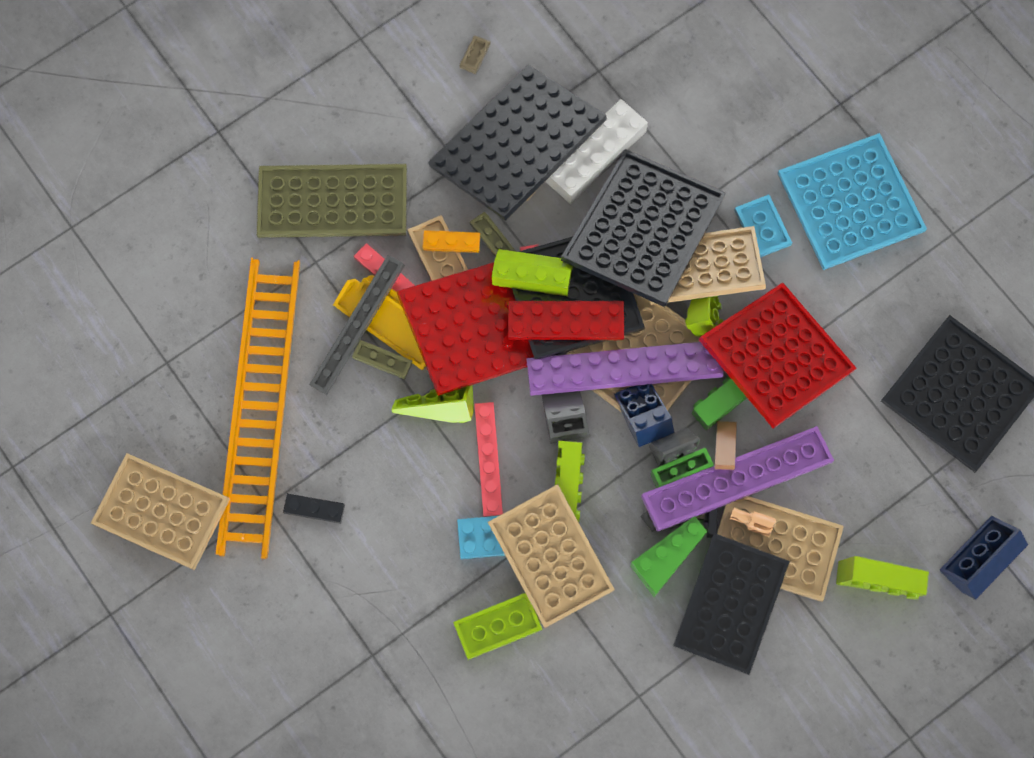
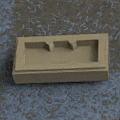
(475, 54)

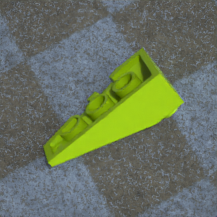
(703, 315)
(448, 407)

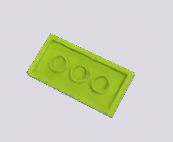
(497, 626)

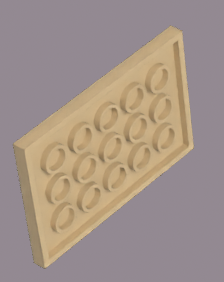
(722, 265)
(160, 511)
(797, 537)
(551, 556)

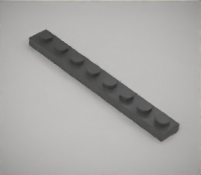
(357, 324)

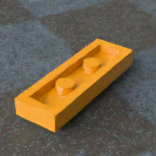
(451, 241)

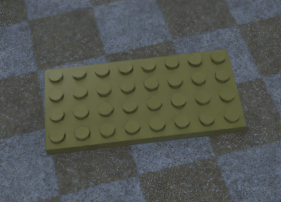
(332, 200)

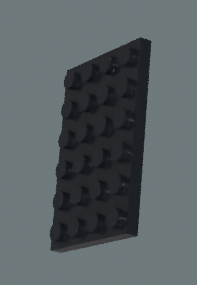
(731, 603)

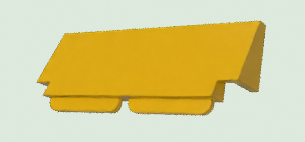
(389, 322)

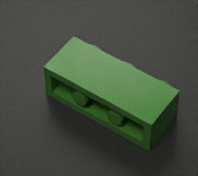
(718, 403)
(681, 468)

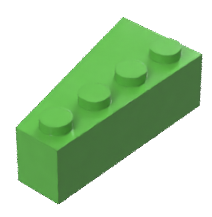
(665, 557)

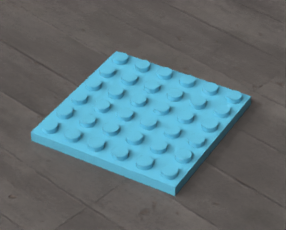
(851, 201)

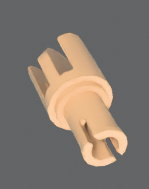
(754, 521)

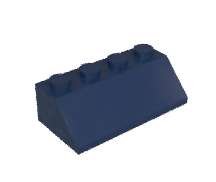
(984, 557)

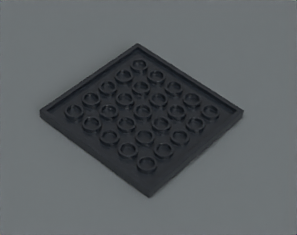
(582, 288)
(961, 393)

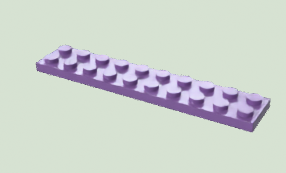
(621, 368)
(752, 474)

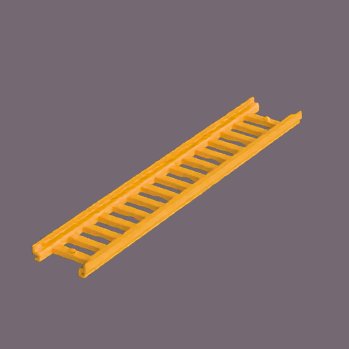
(239, 404)

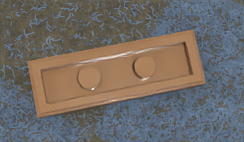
(725, 445)

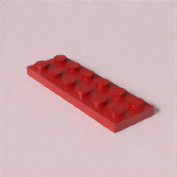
(566, 320)

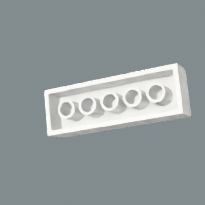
(598, 152)

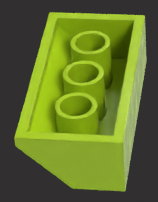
(531, 272)

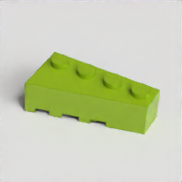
(568, 473)
(882, 577)

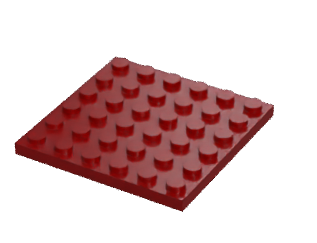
(463, 328)
(777, 354)

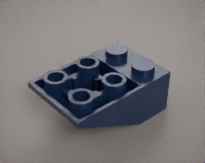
(644, 413)

